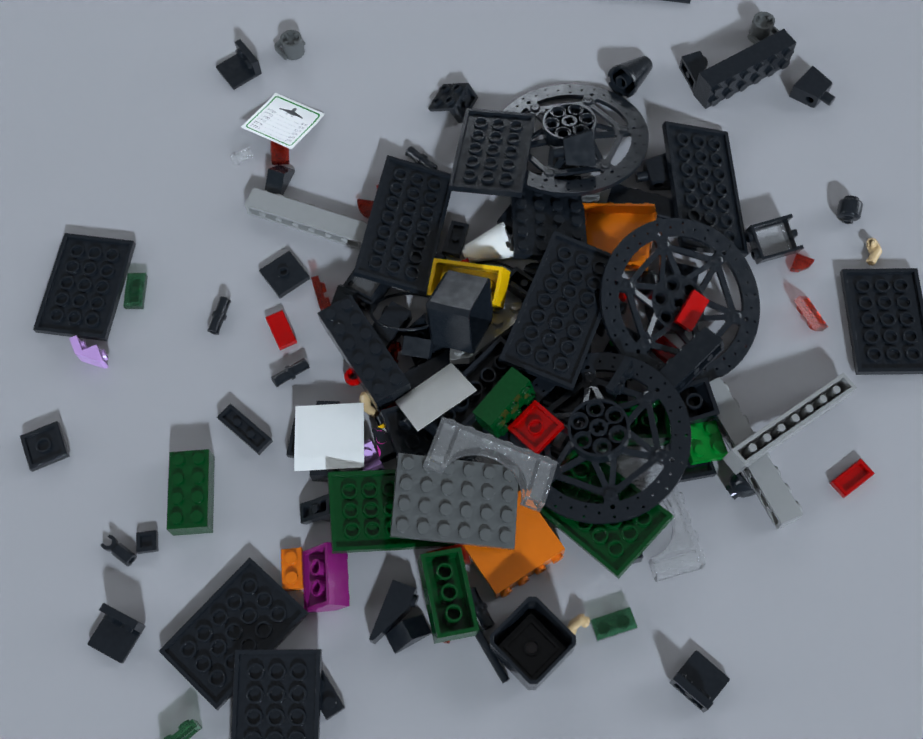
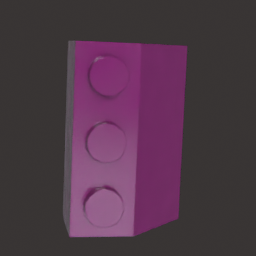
(325, 579)

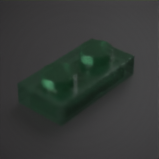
(135, 291)
(613, 624)
(186, 730)

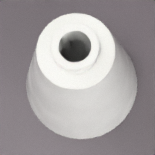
(490, 245)

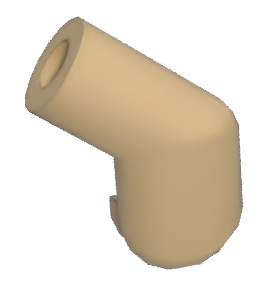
(874, 250)
(368, 408)
(576, 622)

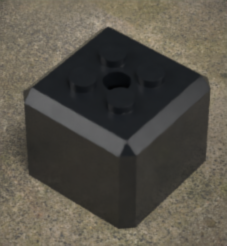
(460, 311)
(535, 624)

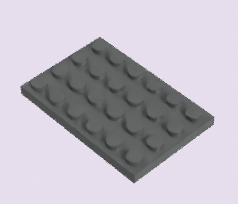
(462, 506)

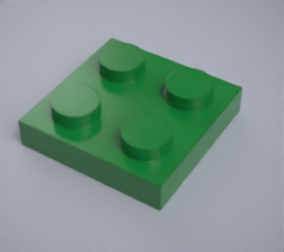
(706, 443)

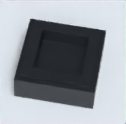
(147, 542)

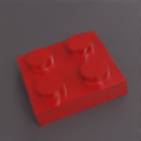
(536, 427)

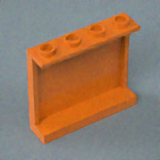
(612, 222)
(534, 549)

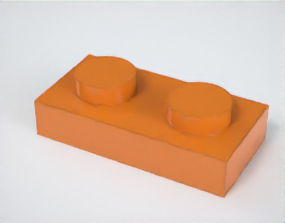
(292, 569)

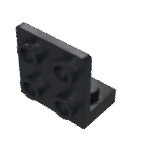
(240, 67)
(454, 98)
(116, 634)
(700, 681)

